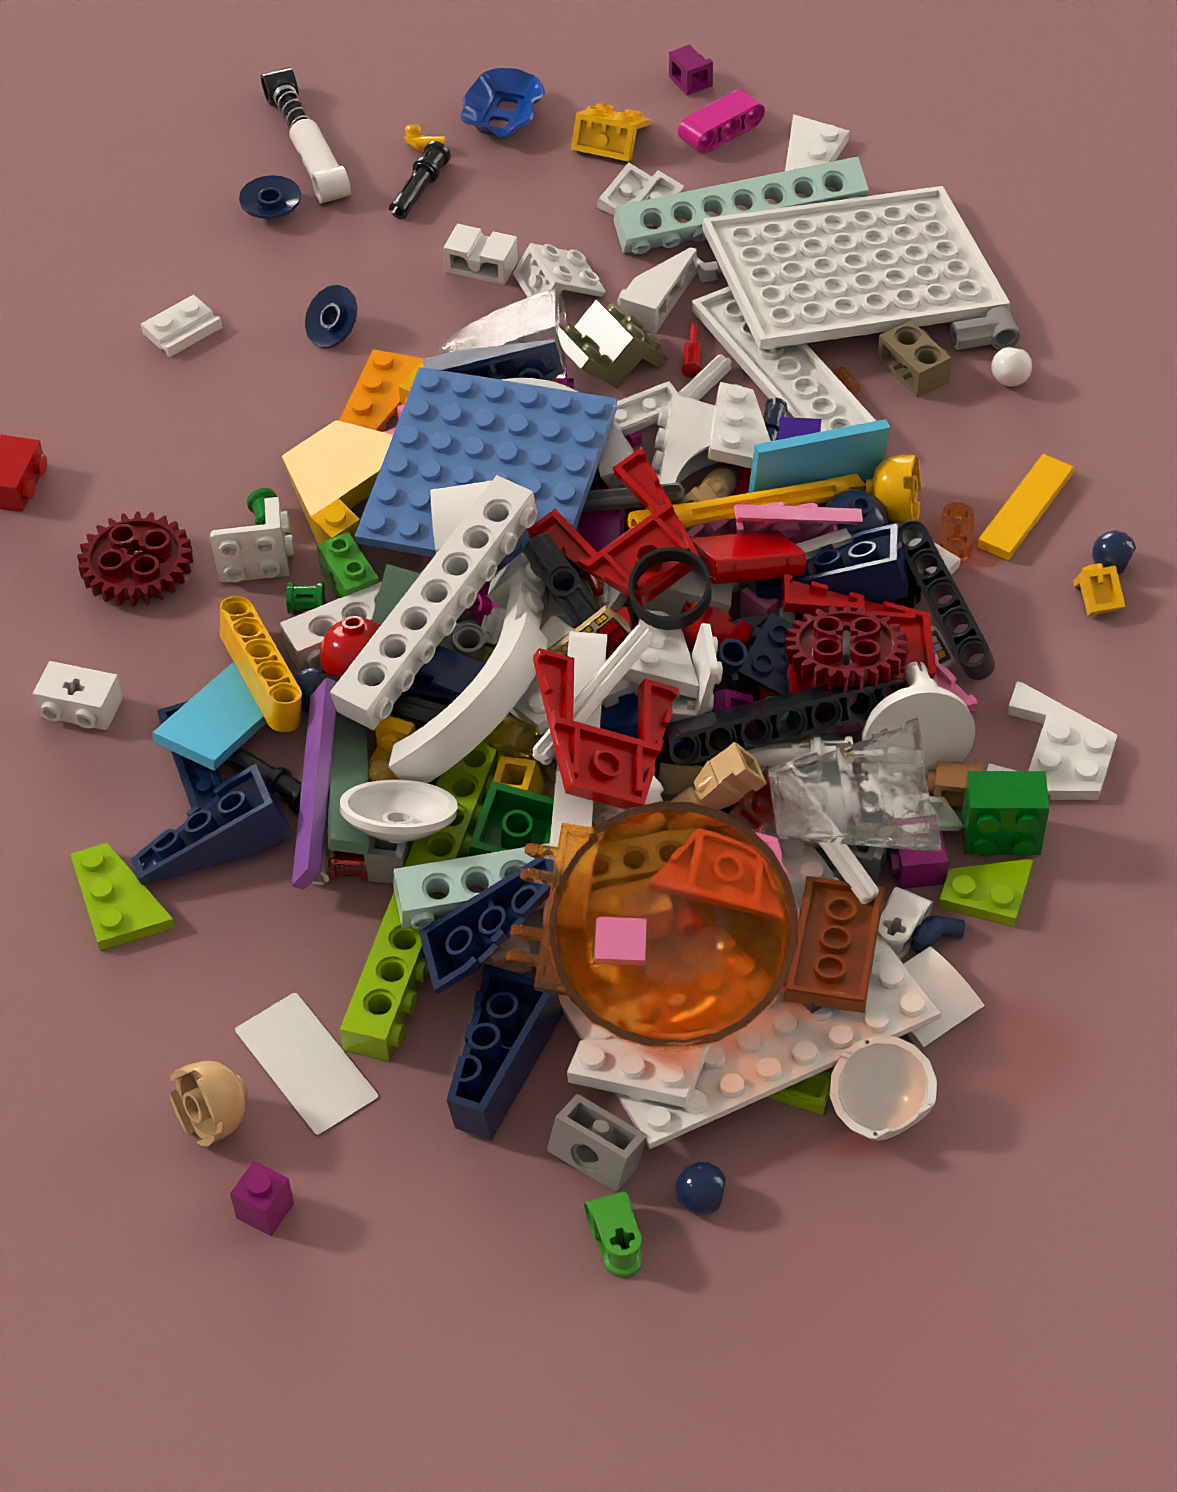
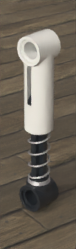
(328, 178)

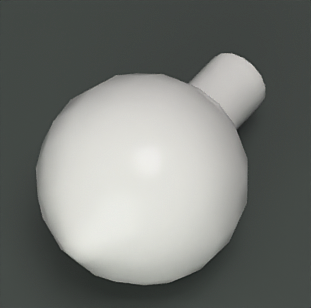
(1011, 366)

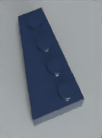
(499, 1049)

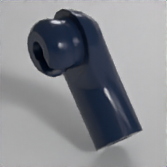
(933, 929)

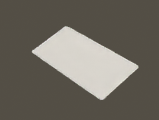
(306, 1063)

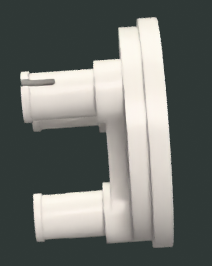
(942, 717)

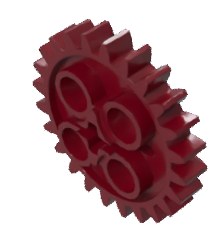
(135, 558)
(874, 654)

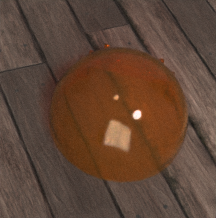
(714, 916)

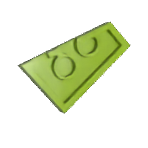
(115, 899)

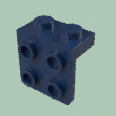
(767, 657)

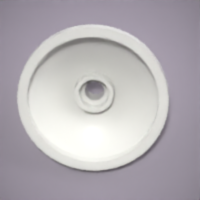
(398, 809)

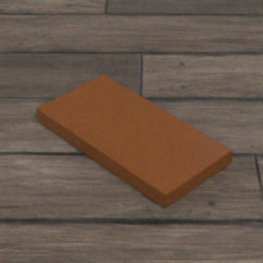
(834, 946)

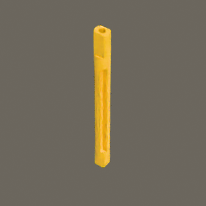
(723, 508)

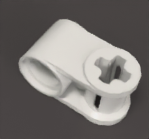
(900, 918)

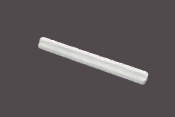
(600, 686)

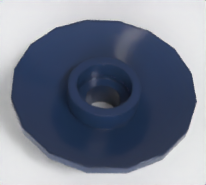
(270, 197)
(331, 316)

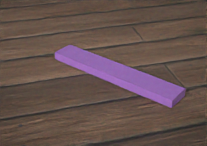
(315, 786)

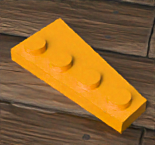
(377, 390)

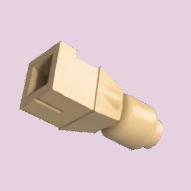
(717, 484)
(724, 779)

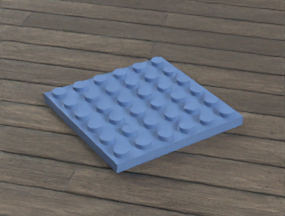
(467, 433)

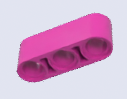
(721, 121)

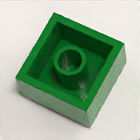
(1005, 812)
(511, 820)

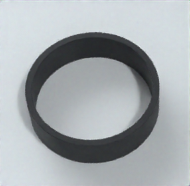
(665, 555)

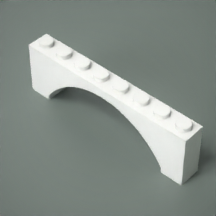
(682, 451)

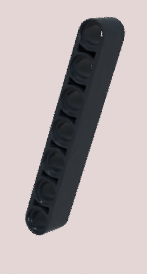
(767, 716)

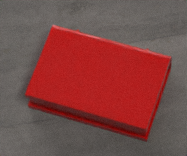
(750, 556)

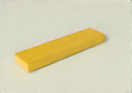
(1025, 507)

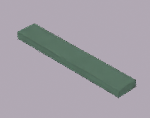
(348, 770)

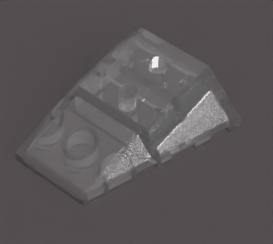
(521, 322)
(859, 794)

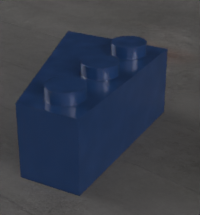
(444, 676)

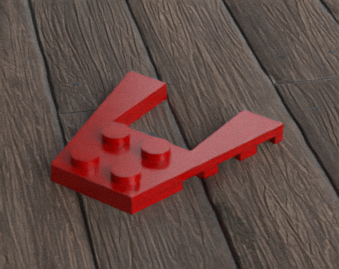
(618, 558)
(807, 598)
(596, 760)

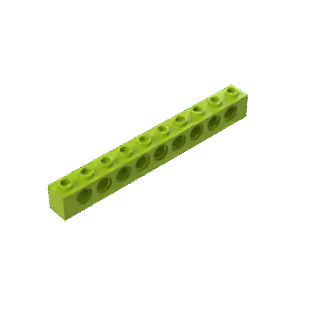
(362, 1029)

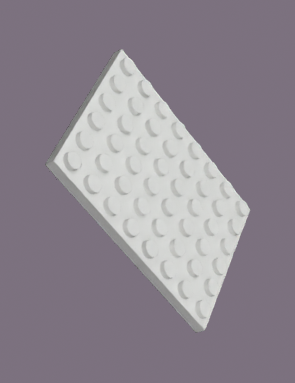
(852, 267)

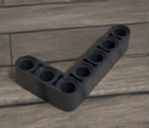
(949, 614)

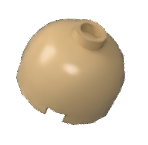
(208, 1100)

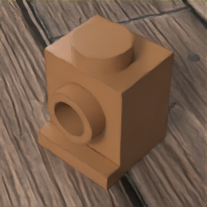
(950, 781)

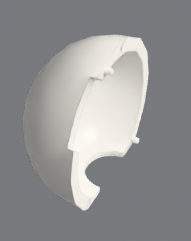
(882, 1087)

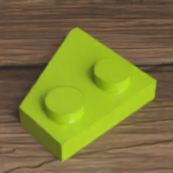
(987, 890)

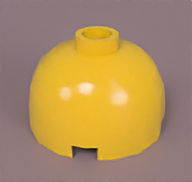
(897, 487)

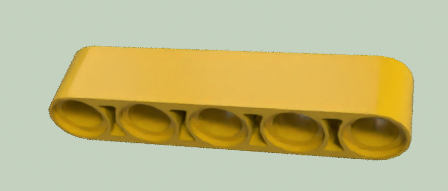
(260, 664)

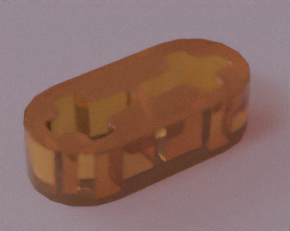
(962, 532)

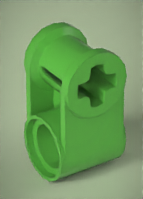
(616, 1233)

